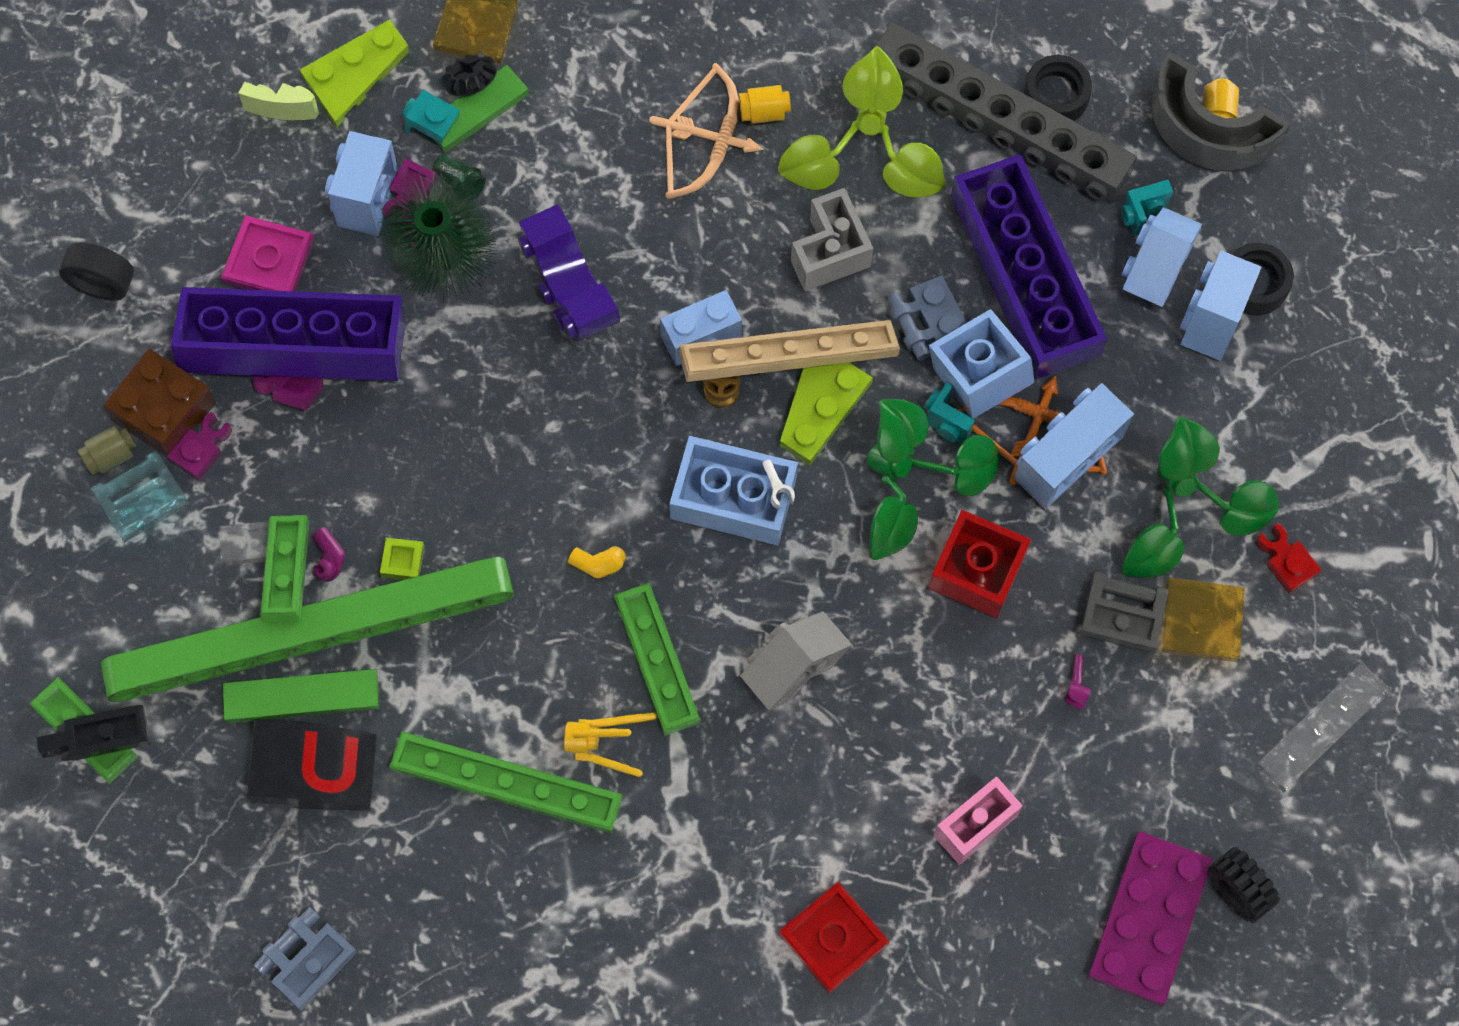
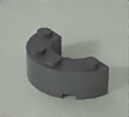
(1206, 137)

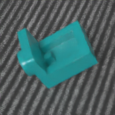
(430, 116)
(947, 420)

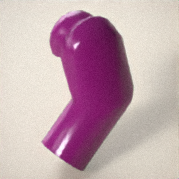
(332, 555)

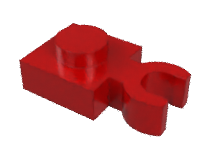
(1289, 564)

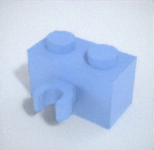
(701, 322)

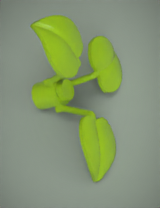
(874, 89)

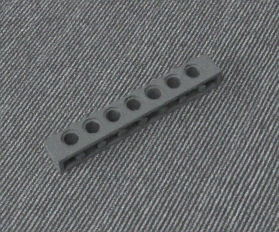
(1021, 114)

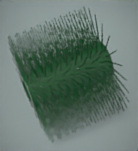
(438, 236)

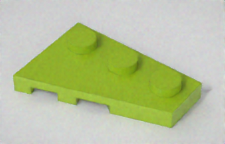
(351, 70)
(820, 406)

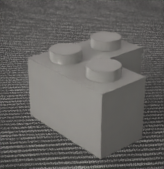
(838, 245)
(793, 657)

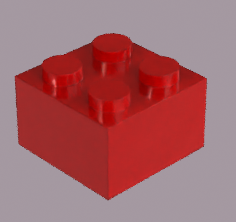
(979, 563)

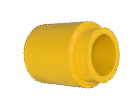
(1221, 98)
(764, 104)

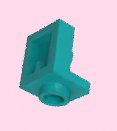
(1143, 201)

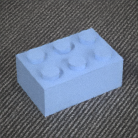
(1072, 444)
(731, 491)

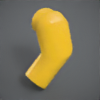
(599, 564)

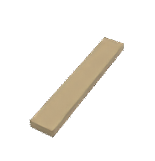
(788, 350)

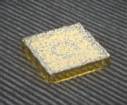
(476, 27)
(1203, 620)

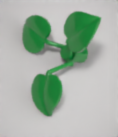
(900, 430)
(1188, 452)

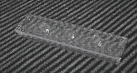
(1322, 727)

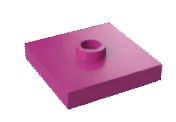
(267, 256)

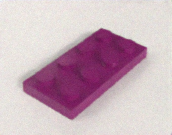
(1150, 919)

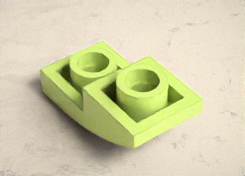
(287, 104)

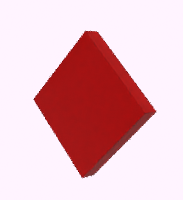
(833, 937)

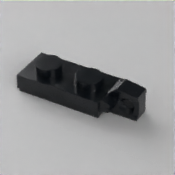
(97, 734)

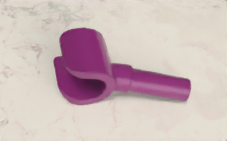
(1077, 694)

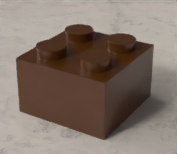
(159, 402)

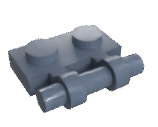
(936, 309)
(313, 966)

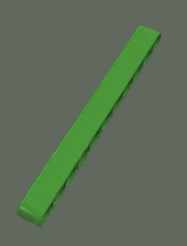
(320, 628)

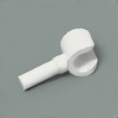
(777, 485)

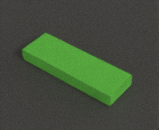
(484, 106)
(285, 568)
(61, 703)

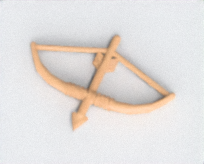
(685, 128)

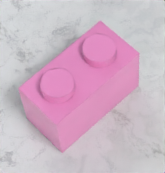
(978, 820)

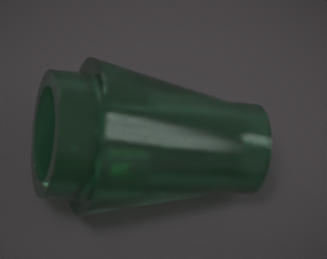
(455, 169)

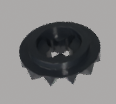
(460, 83)

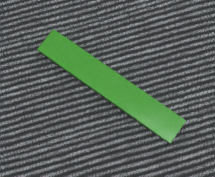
(506, 782)

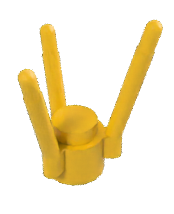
(585, 734)

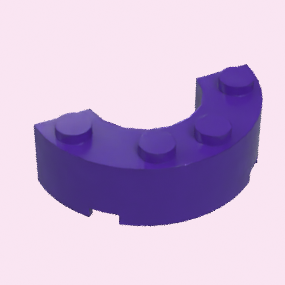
(567, 282)

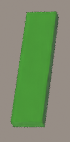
(657, 659)
(301, 696)

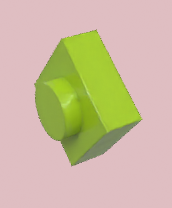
(401, 559)

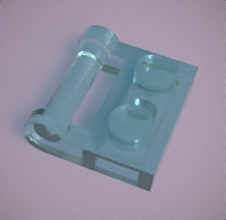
(144, 505)

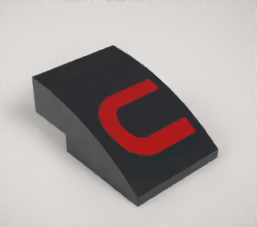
(311, 766)

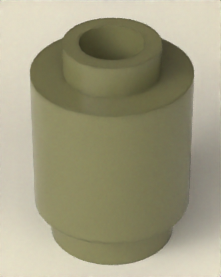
(107, 450)

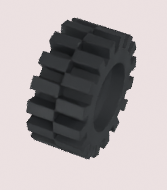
(1243, 885)

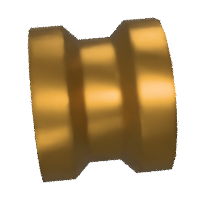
(721, 398)

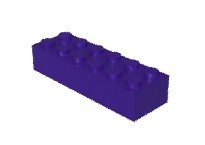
(1028, 266)
(289, 333)

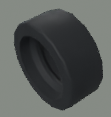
(1065, 67)
(1280, 265)
(96, 271)

